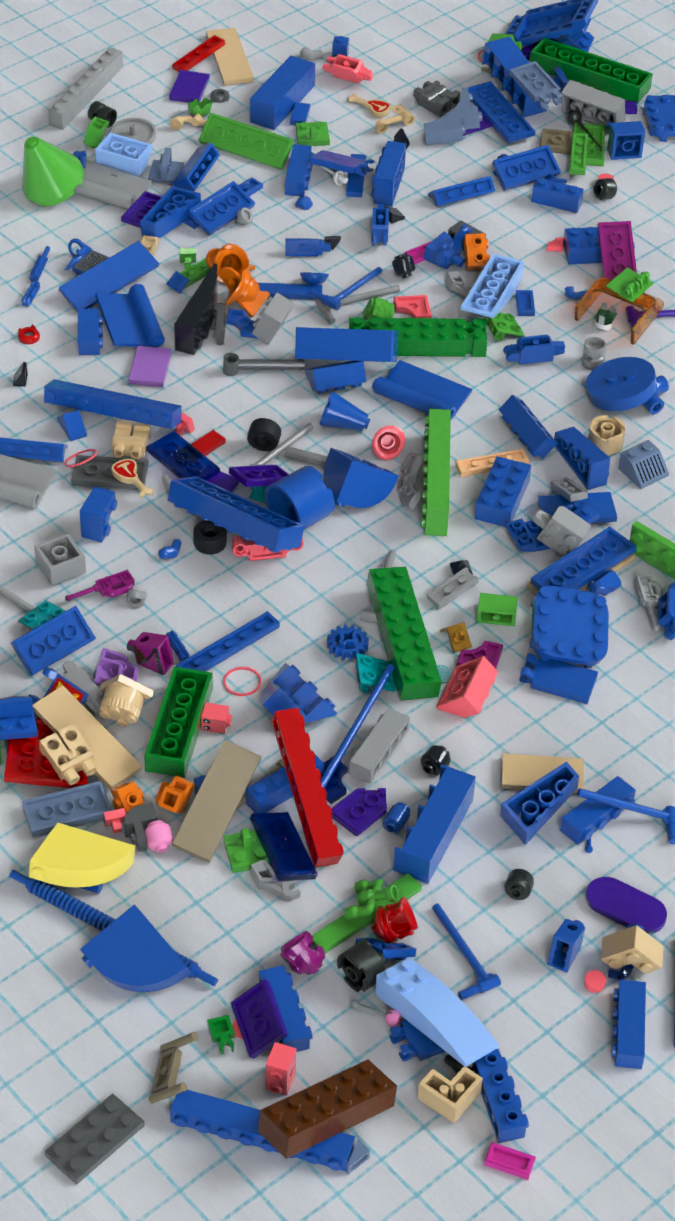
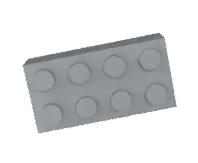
(595, 105)

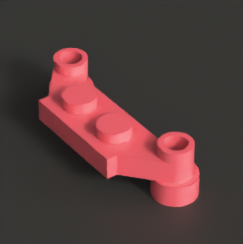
(254, 552)

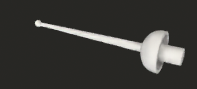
(339, 177)

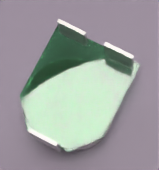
(604, 317)

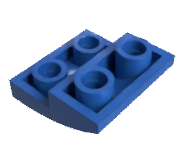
(525, 535)

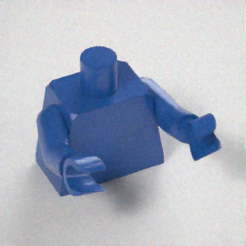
(445, 250)

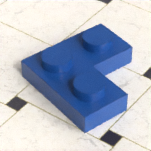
(391, 950)

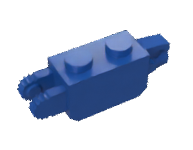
(380, 224)
(534, 349)
(666, 612)

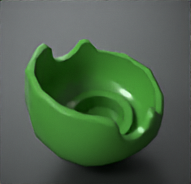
(202, 108)

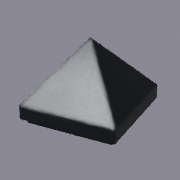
(334, 240)
(459, 565)

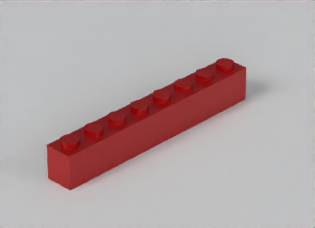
(307, 788)

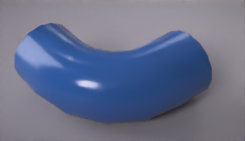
(655, 403)

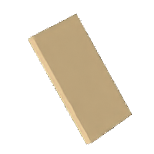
(523, 770)

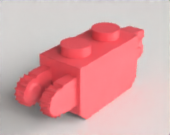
(347, 69)

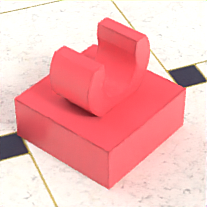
(185, 425)
(115, 819)

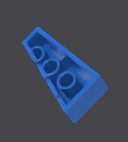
(169, 212)

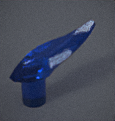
(622, 974)

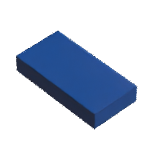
(300, 113)
(525, 303)

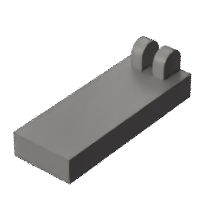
(569, 490)
(452, 588)

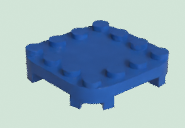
(660, 115)
(569, 625)

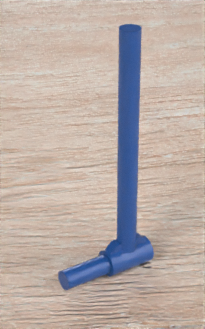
(334, 302)
(667, 814)
(485, 981)

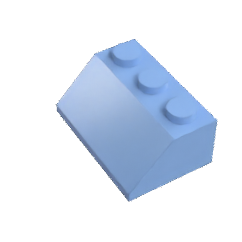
(123, 154)

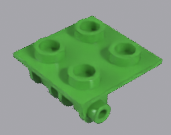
(630, 284)
(502, 325)

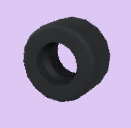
(264, 434)
(209, 538)

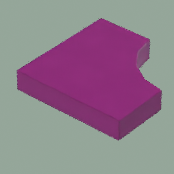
(490, 650)

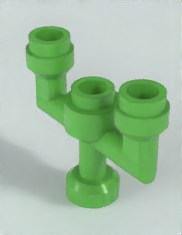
(367, 894)

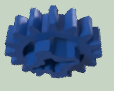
(347, 642)

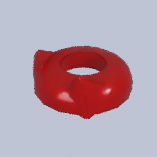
(28, 339)

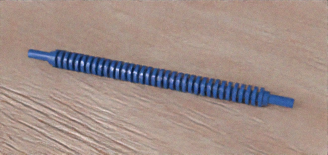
(91, 915)

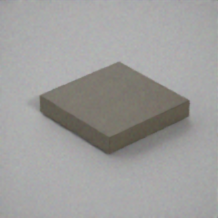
(558, 140)

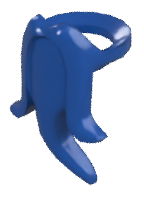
(85, 249)

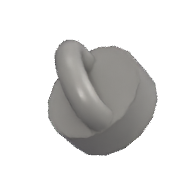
(244, 216)
(136, 594)

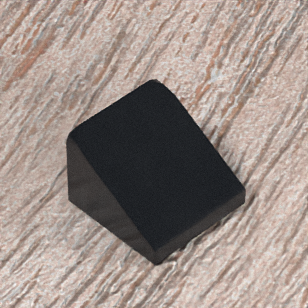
(401, 137)
(394, 215)
(21, 375)

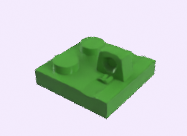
(313, 133)
(244, 850)

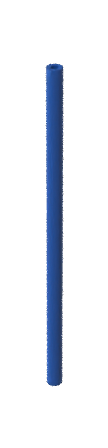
(356, 725)

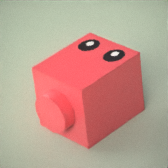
(215, 718)

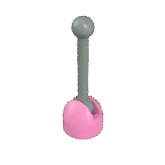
(392, 1017)

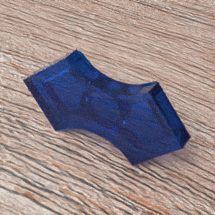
(335, 787)

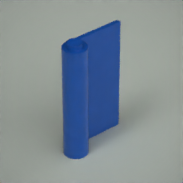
(130, 318)
(421, 389)

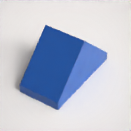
(72, 425)

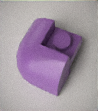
(113, 664)

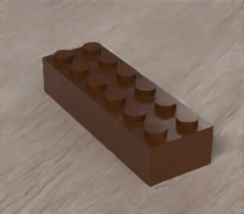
(326, 1108)

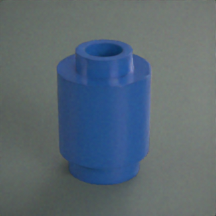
(396, 817)

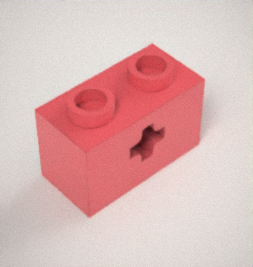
(280, 1068)

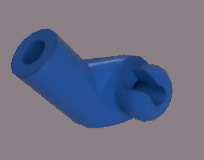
(170, 551)

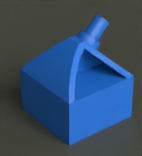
(625, 140)

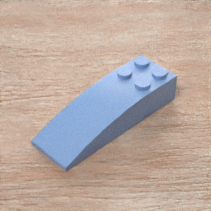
(494, 286)
(434, 1011)

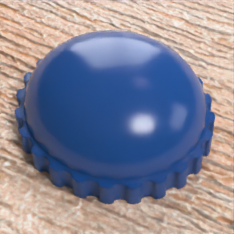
(314, 278)

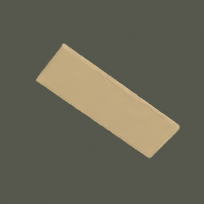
(231, 58)
(111, 759)

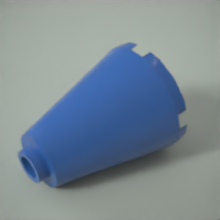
(343, 414)

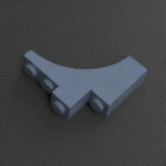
(453, 125)

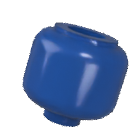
(304, 203)

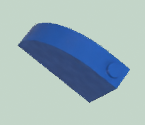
(134, 955)

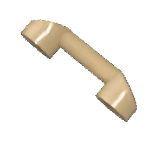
(406, 117)

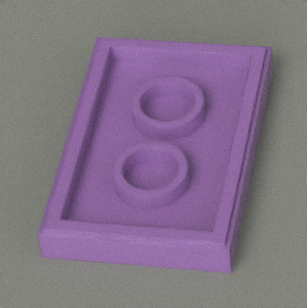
(150, 366)

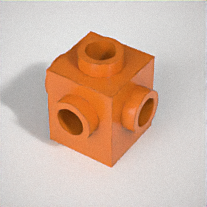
(127, 796)

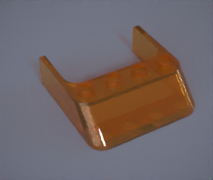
(649, 303)

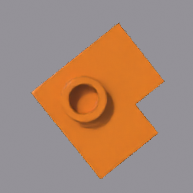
(175, 795)

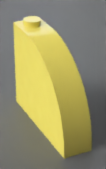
(80, 858)

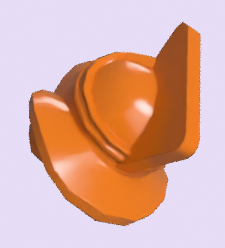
(229, 256)
(243, 290)

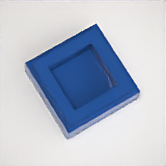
(178, 282)

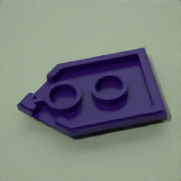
(360, 809)

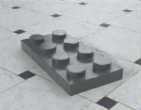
(98, 472)
(94, 1138)

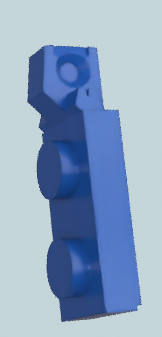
(305, 247)

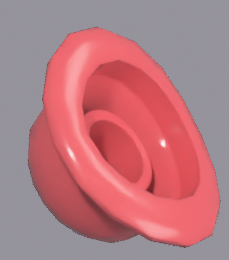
(388, 442)

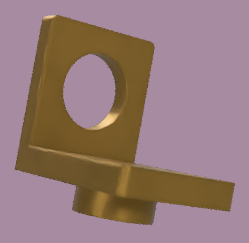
(458, 636)

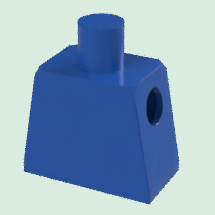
(570, 935)

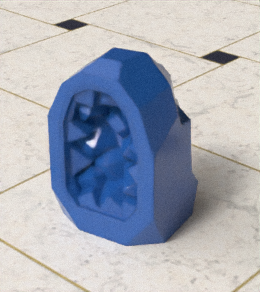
(605, 583)

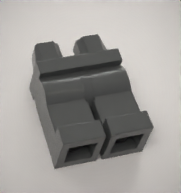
(436, 98)

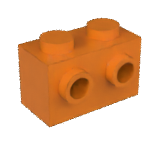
(475, 251)

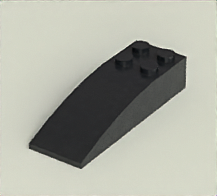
(197, 316)

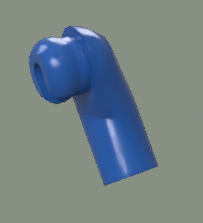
(569, 292)

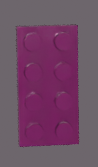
(616, 247)

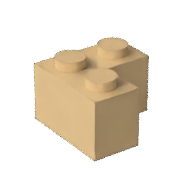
(634, 948)
(448, 1096)

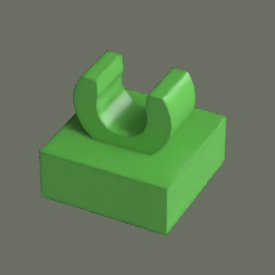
(187, 256)

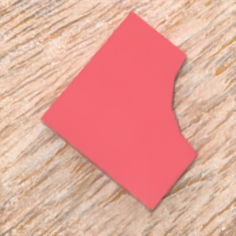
(414, 306)

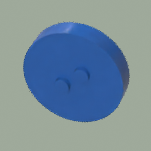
(621, 384)

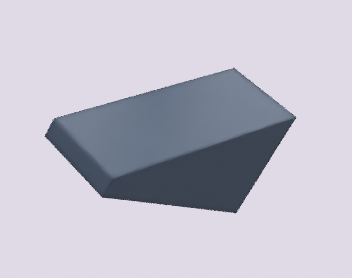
(358, 1157)

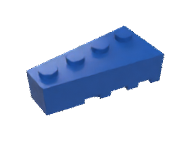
(583, 457)
(538, 802)

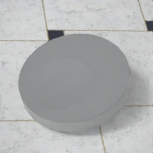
(135, 129)

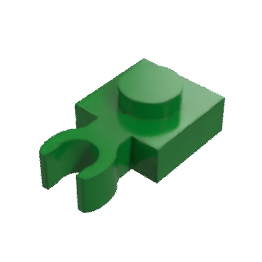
(222, 1032)

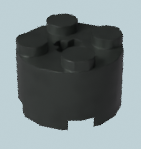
(361, 965)

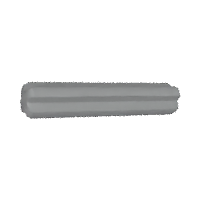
(305, 456)

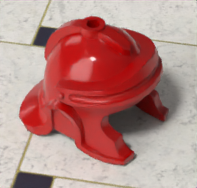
(394, 921)

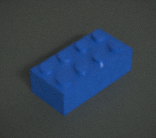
(389, 173)
(582, 245)
(502, 491)

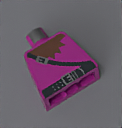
(152, 652)

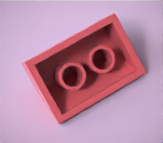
(468, 688)

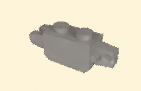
(84, 681)

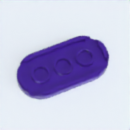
(626, 904)

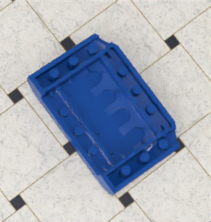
(551, 21)

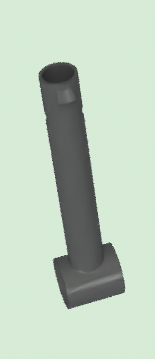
(232, 364)

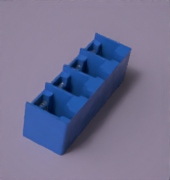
(501, 57)
(281, 91)
(346, 344)
(435, 824)

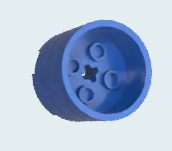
(301, 497)

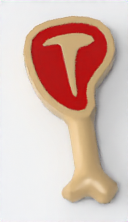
(377, 107)
(126, 472)

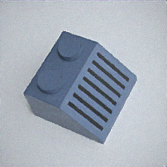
(643, 464)

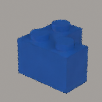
(96, 514)

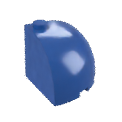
(356, 481)

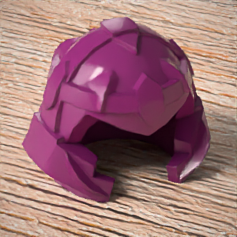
(300, 956)

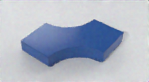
(241, 321)

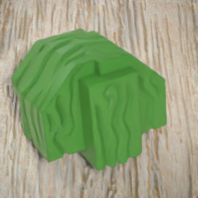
(378, 308)

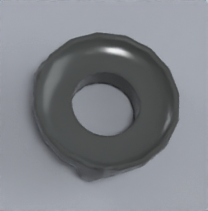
(219, 98)

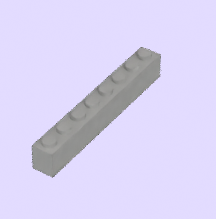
(86, 88)

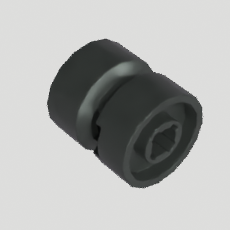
(102, 111)

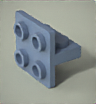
(165, 169)

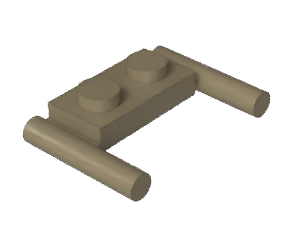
(167, 1069)

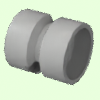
(593, 352)

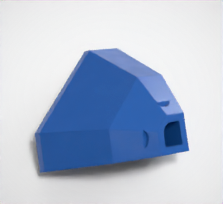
(290, 691)

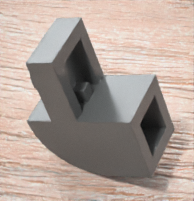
(137, 821)

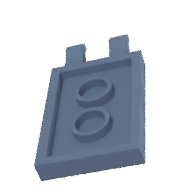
(537, 84)

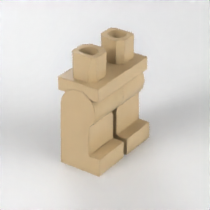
(130, 442)
(68, 754)

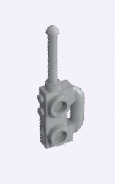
(644, 587)

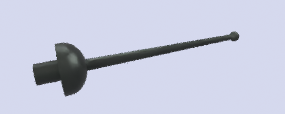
(576, 117)

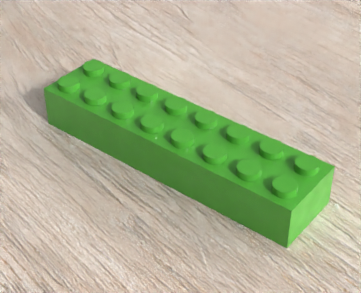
(436, 472)

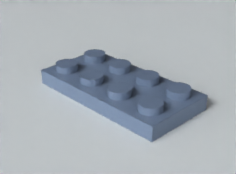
(67, 807)

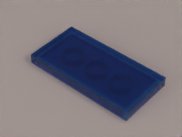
(182, 457)
(283, 846)

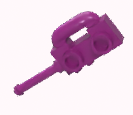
(109, 586)

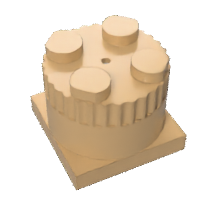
(123, 700)

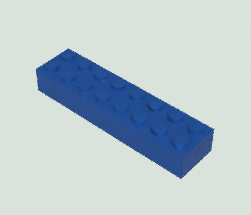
(235, 514)

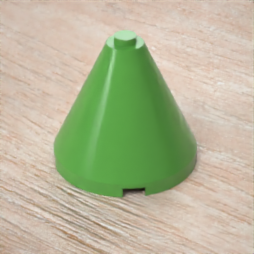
(49, 173)

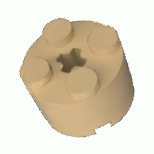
(607, 434)

